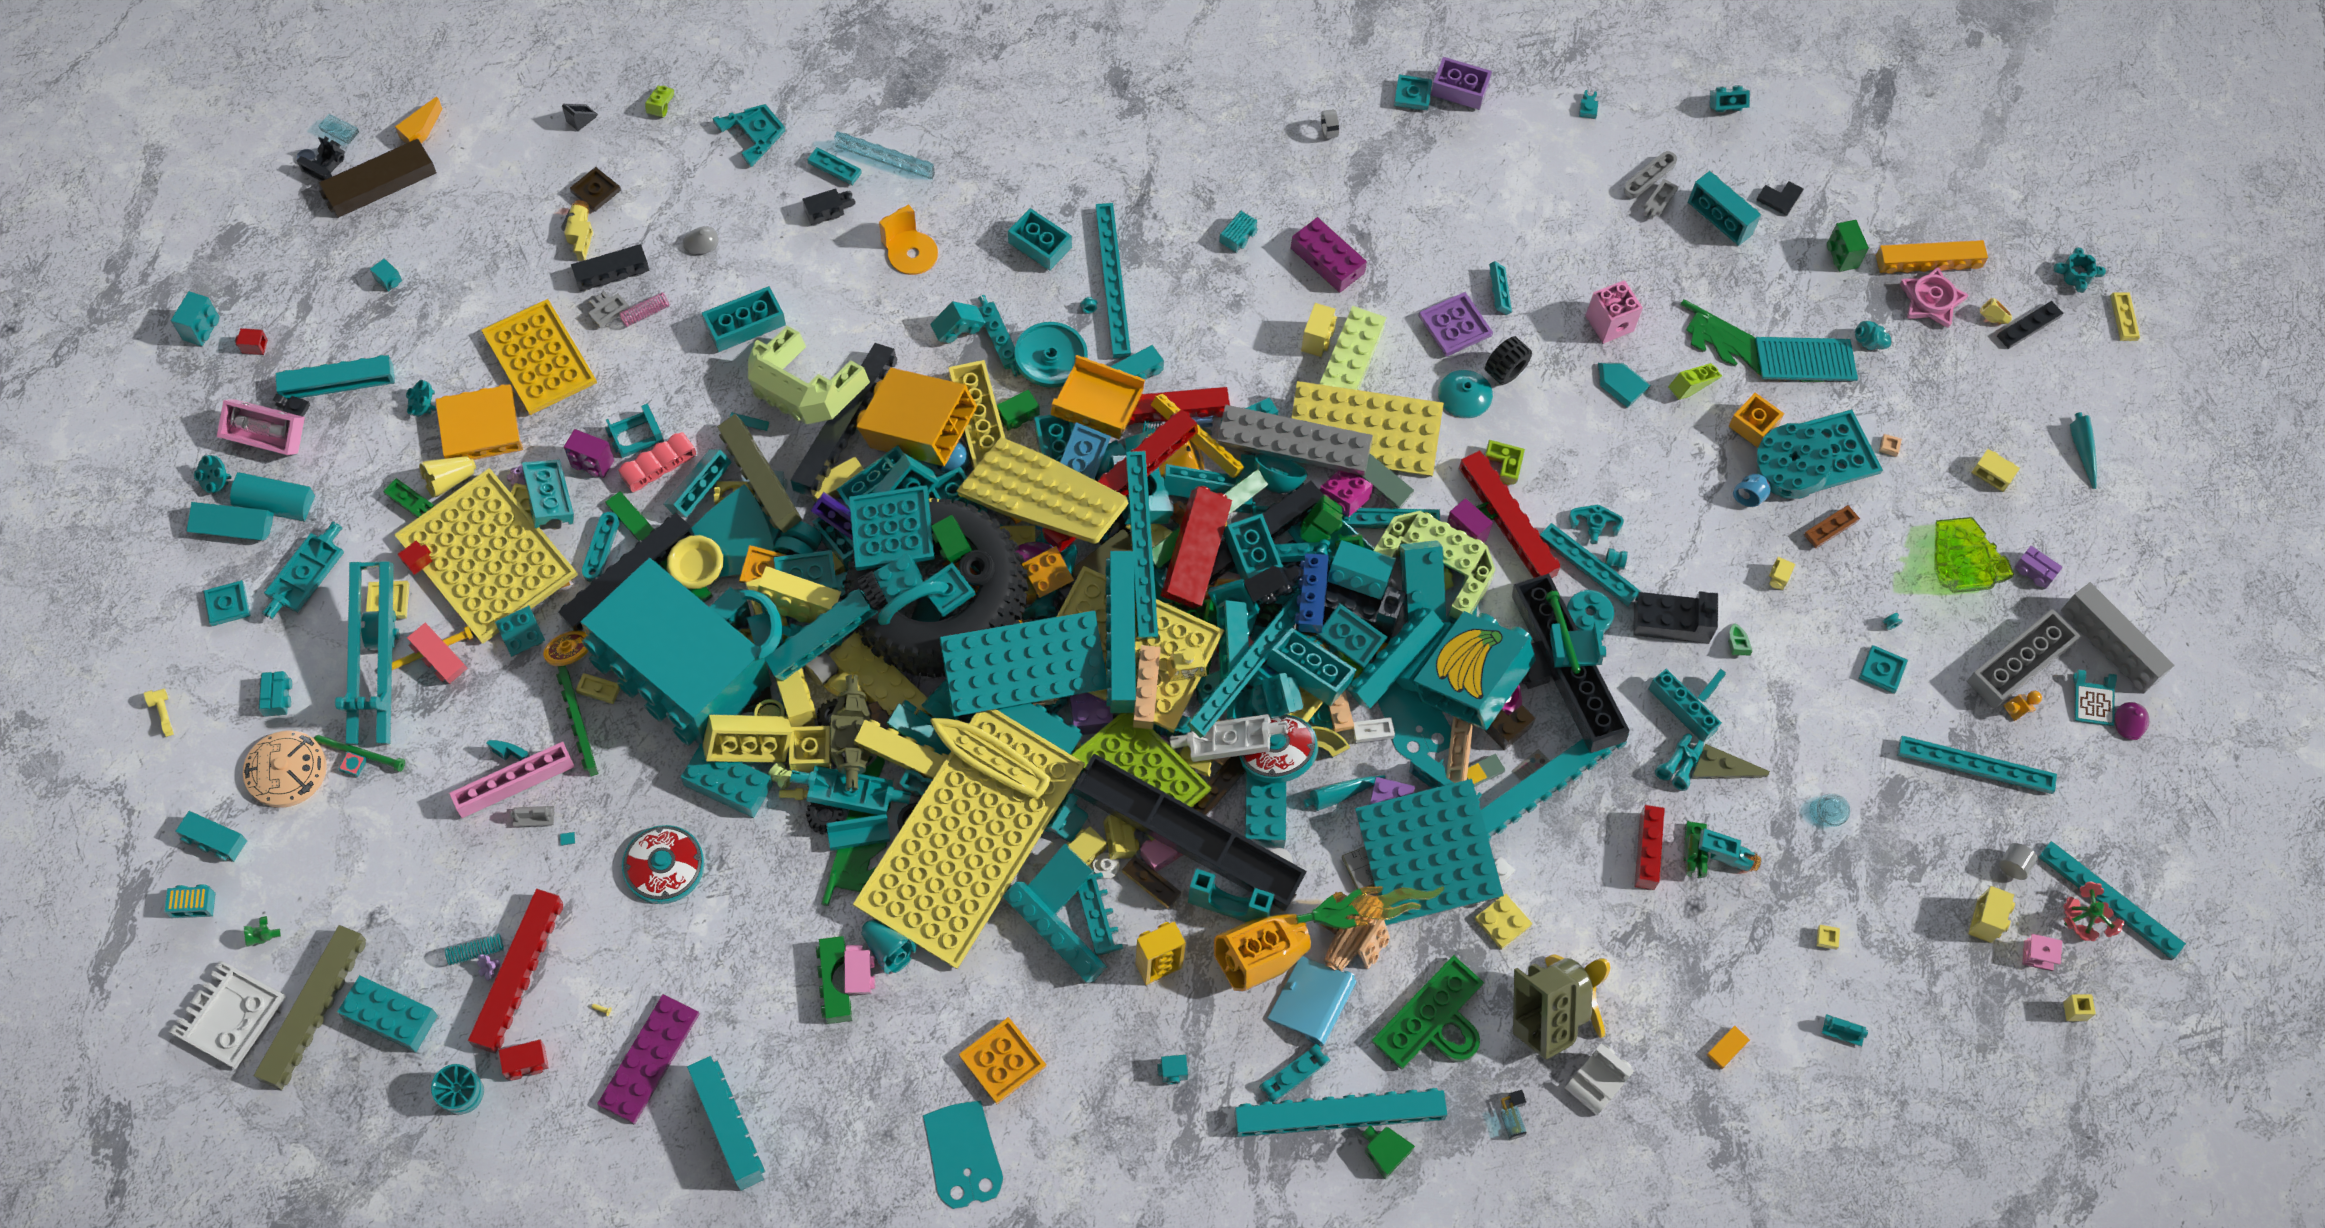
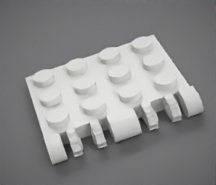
(230, 1016)

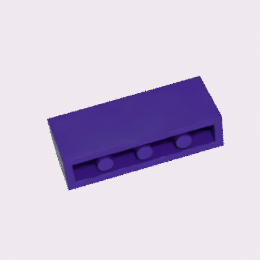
(834, 514)

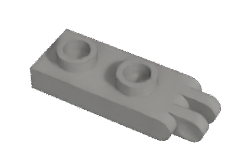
(1660, 198)

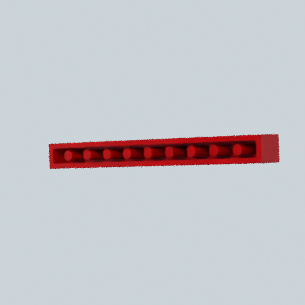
(1158, 448)

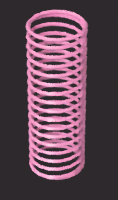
(626, 323)

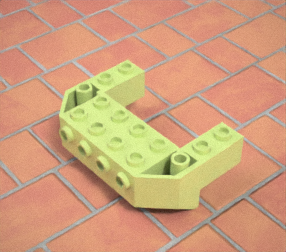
(804, 401)
(1460, 553)

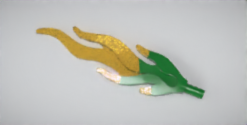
(1372, 907)

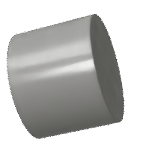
(821, 668)
(2018, 861)

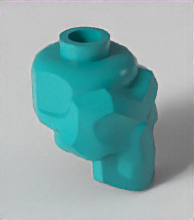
(1872, 336)

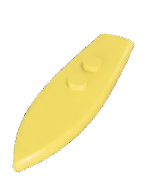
(991, 756)

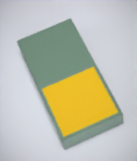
(1485, 770)

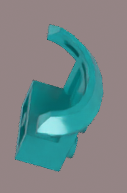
(903, 584)
(764, 627)

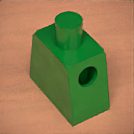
(1386, 1149)

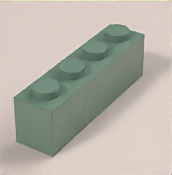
(1387, 483)

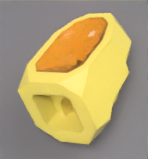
(1995, 312)

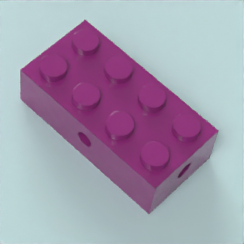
(1328, 254)

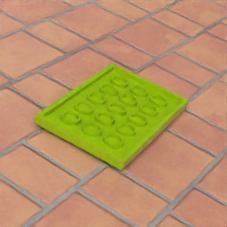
(1146, 757)

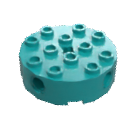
(1811, 460)

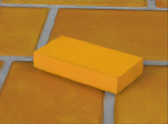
(1728, 1047)

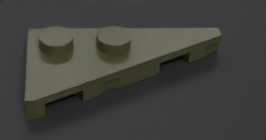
(1719, 764)

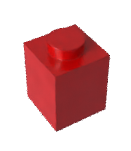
(251, 341)
(415, 557)

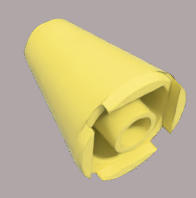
(445, 473)

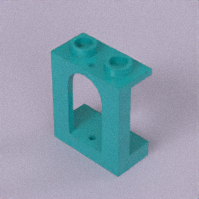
(614, 430)

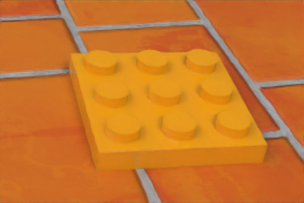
(1002, 1060)

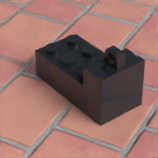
(1378, 613)
(1676, 616)

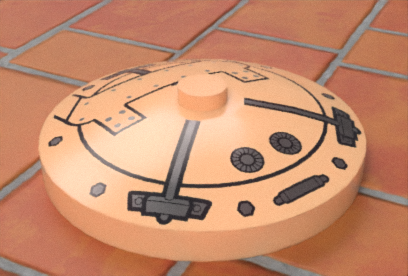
(284, 769)

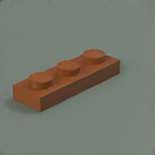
(1831, 526)

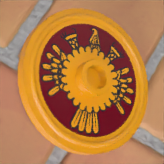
(565, 648)

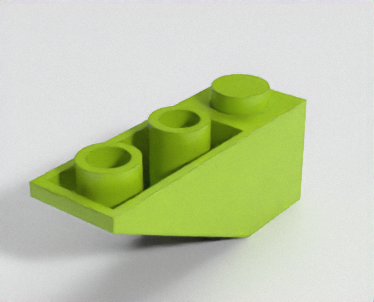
(1694, 380)

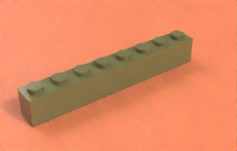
(760, 474)
(310, 1008)

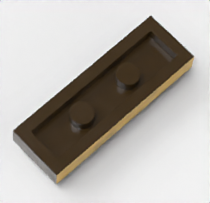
(1151, 882)

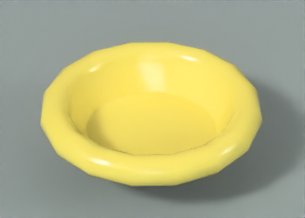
(695, 561)

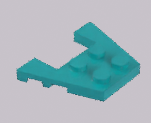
(759, 125)

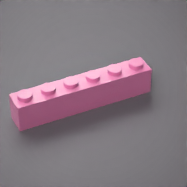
(511, 780)

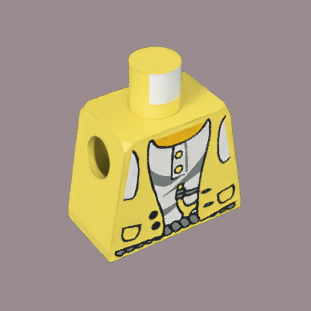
(1186, 664)

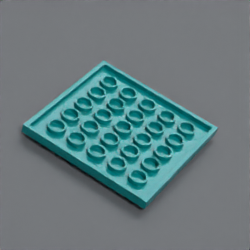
(1429, 844)

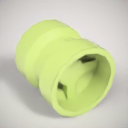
(780, 775)

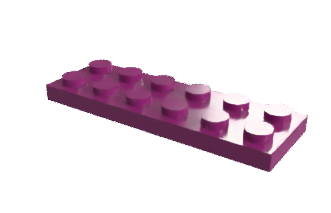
(648, 1059)

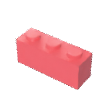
(436, 653)

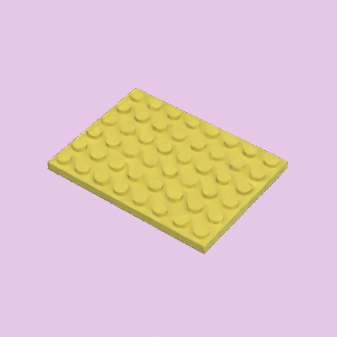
(487, 554)
(1175, 633)

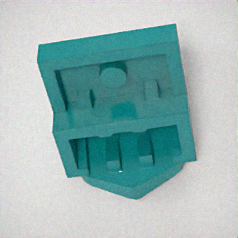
(1276, 696)
(1067, 819)

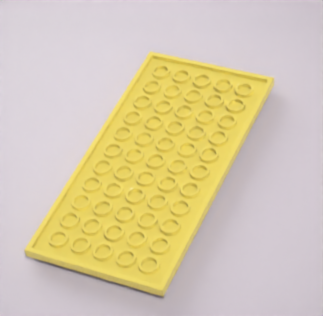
(965, 845)

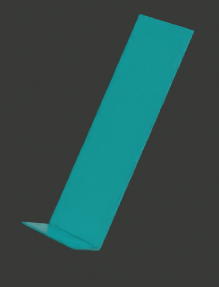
(753, 422)

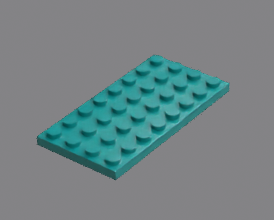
(1023, 663)

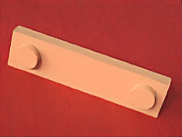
(1459, 750)

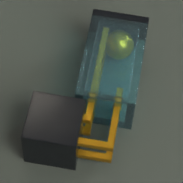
(1511, 1117)

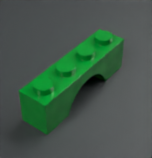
(836, 1004)

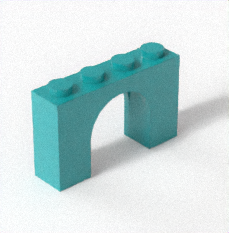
(1159, 501)
(1208, 896)

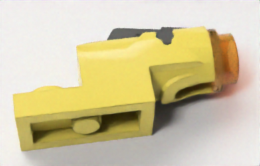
(578, 229)

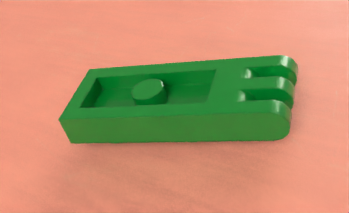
(407, 498)

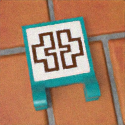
(2094, 701)

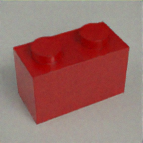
(523, 1060)

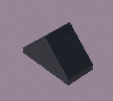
(578, 115)

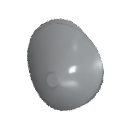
(701, 240)

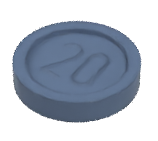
(307, 153)

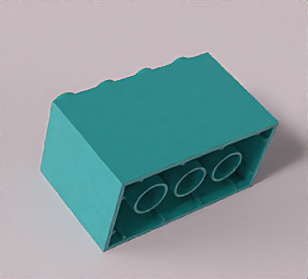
(673, 652)

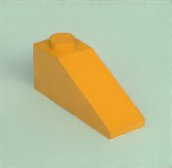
(420, 122)

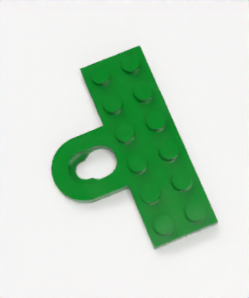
(1428, 1013)

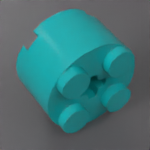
(370, 630)

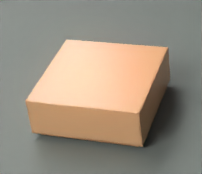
(1890, 445)

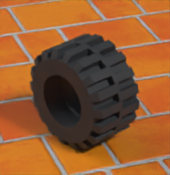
(1508, 360)

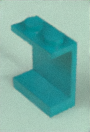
(1586, 645)

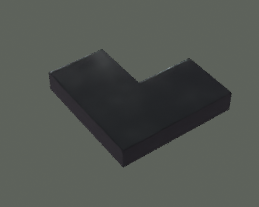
(1781, 201)

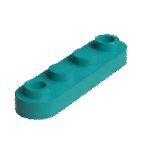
(600, 546)

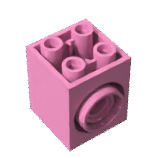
(1613, 311)

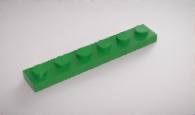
(578, 727)

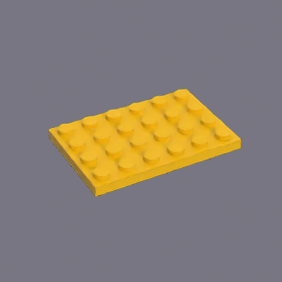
(539, 356)

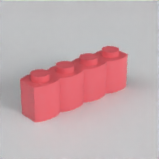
(654, 463)

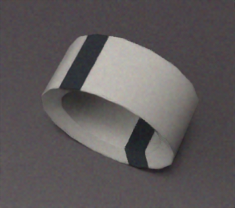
(1329, 124)

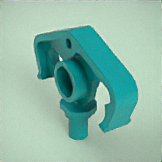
(1596, 519)

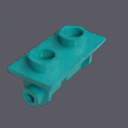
(1844, 1030)

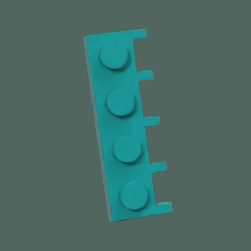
(1096, 916)

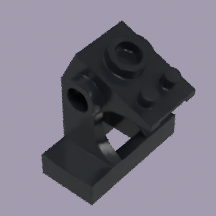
(326, 150)

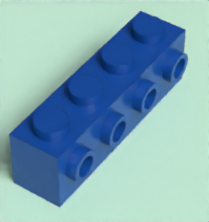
(1313, 593)

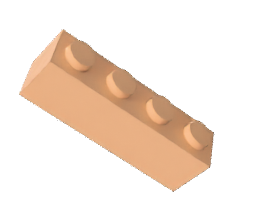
(1146, 687)

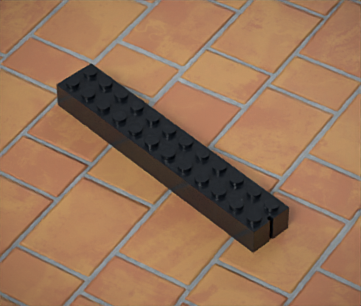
(1188, 831)

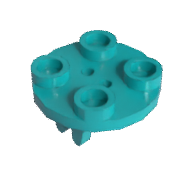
(420, 398)
(211, 474)

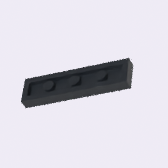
(2030, 324)

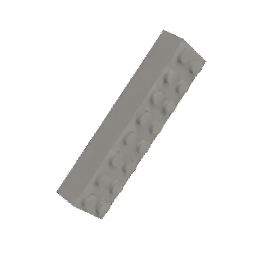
(1295, 440)

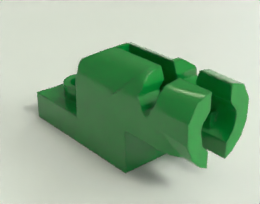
(1692, 855)

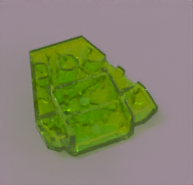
(1966, 558)

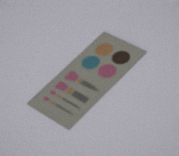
(1530, 765)

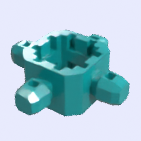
(2075, 260)

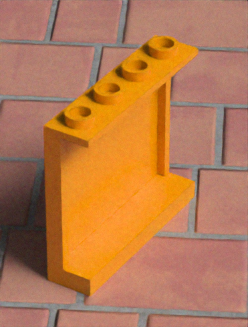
(1098, 397)
(479, 423)

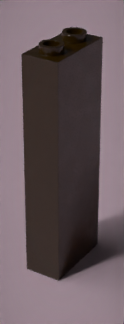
(377, 178)

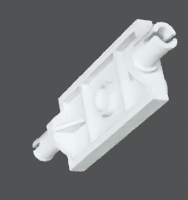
(1231, 738)

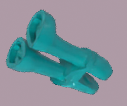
(1690, 759)

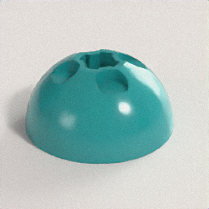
(1280, 474)

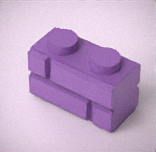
(2038, 567)

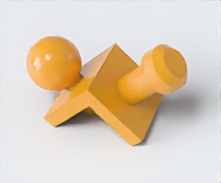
(2023, 704)

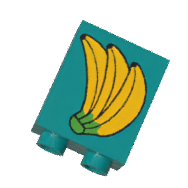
(1475, 669)

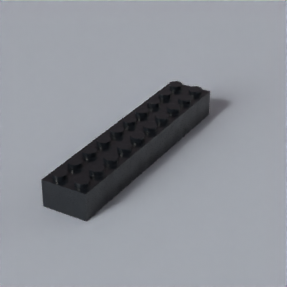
(1582, 692)

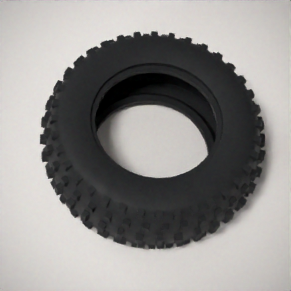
(997, 603)

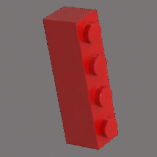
(1649, 847)

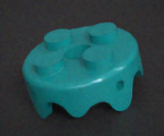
(1591, 600)

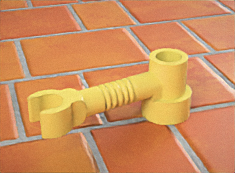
(158, 698)

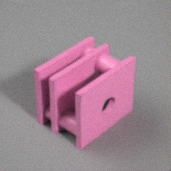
(2042, 952)

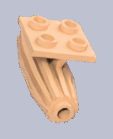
(1363, 940)

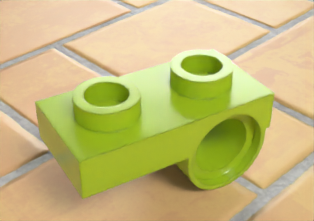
(658, 101)

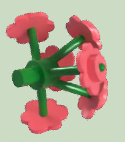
(2096, 911)

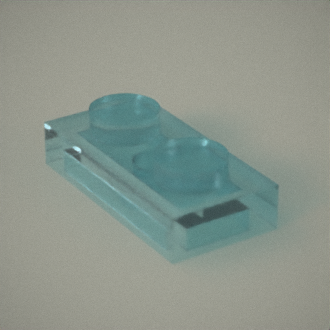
(338, 128)

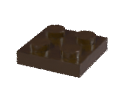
(595, 189)

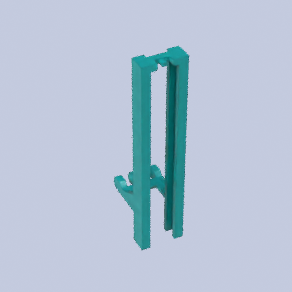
(382, 702)

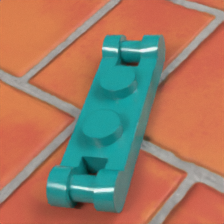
(1297, 551)
(1294, 1073)

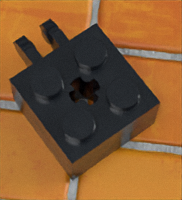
(1272, 583)

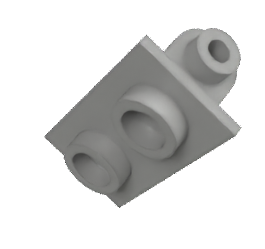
(533, 816)

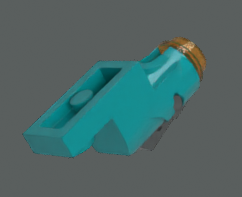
(1728, 851)

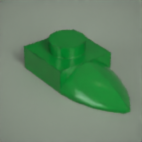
(1739, 641)

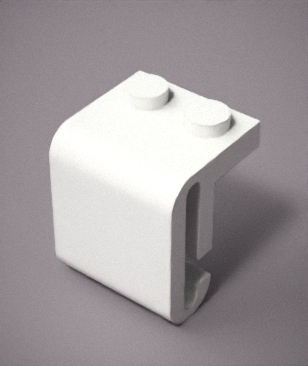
(1599, 1079)

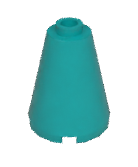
(888, 946)

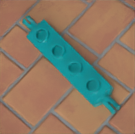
(998, 334)

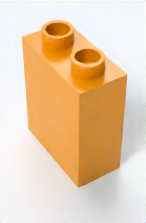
(918, 415)

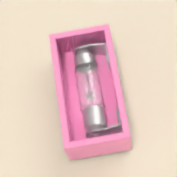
(260, 426)

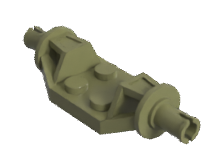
(844, 728)

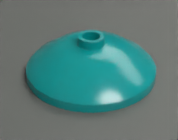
(1463, 401)

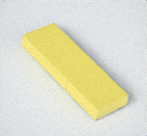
(2125, 316)

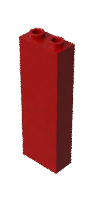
(1196, 547)

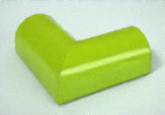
(1509, 456)

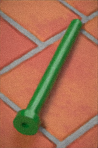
(1553, 597)
(398, 763)

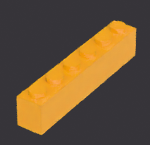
(1930, 256)

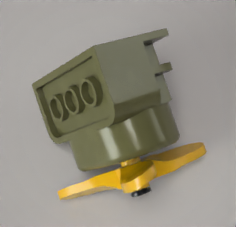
(1556, 1003)

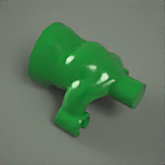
(260, 934)

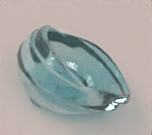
(1830, 810)

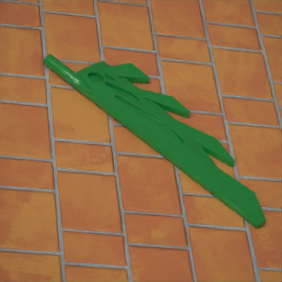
(1724, 338)
(852, 863)

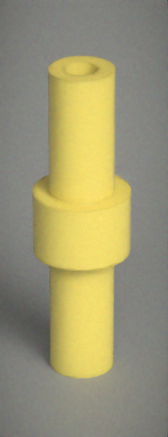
(798, 793)

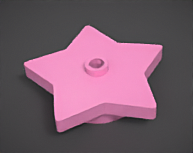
(1932, 297)

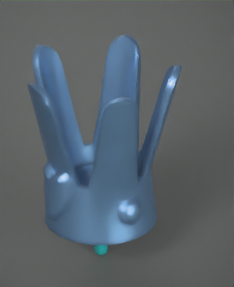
(1204, 422)

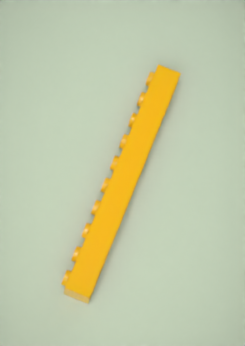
(1202, 439)

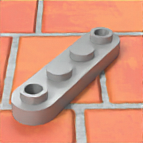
(1650, 174)

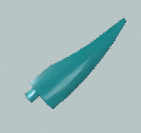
(2085, 444)
(1338, 792)

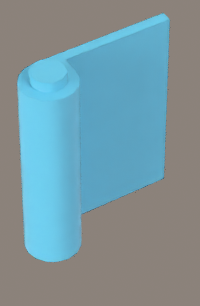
(1313, 999)

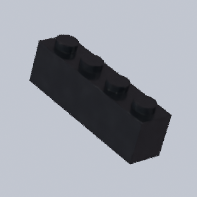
(610, 267)

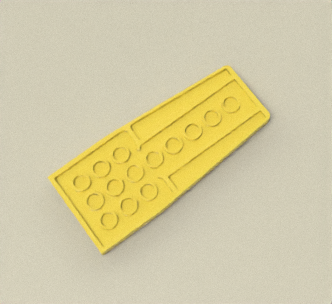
(1042, 492)

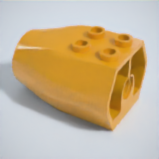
(1261, 949)

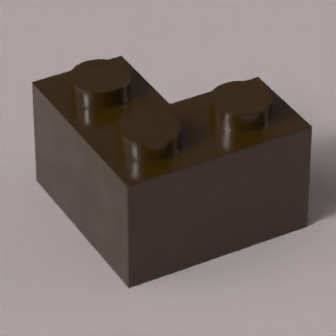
(1510, 728)

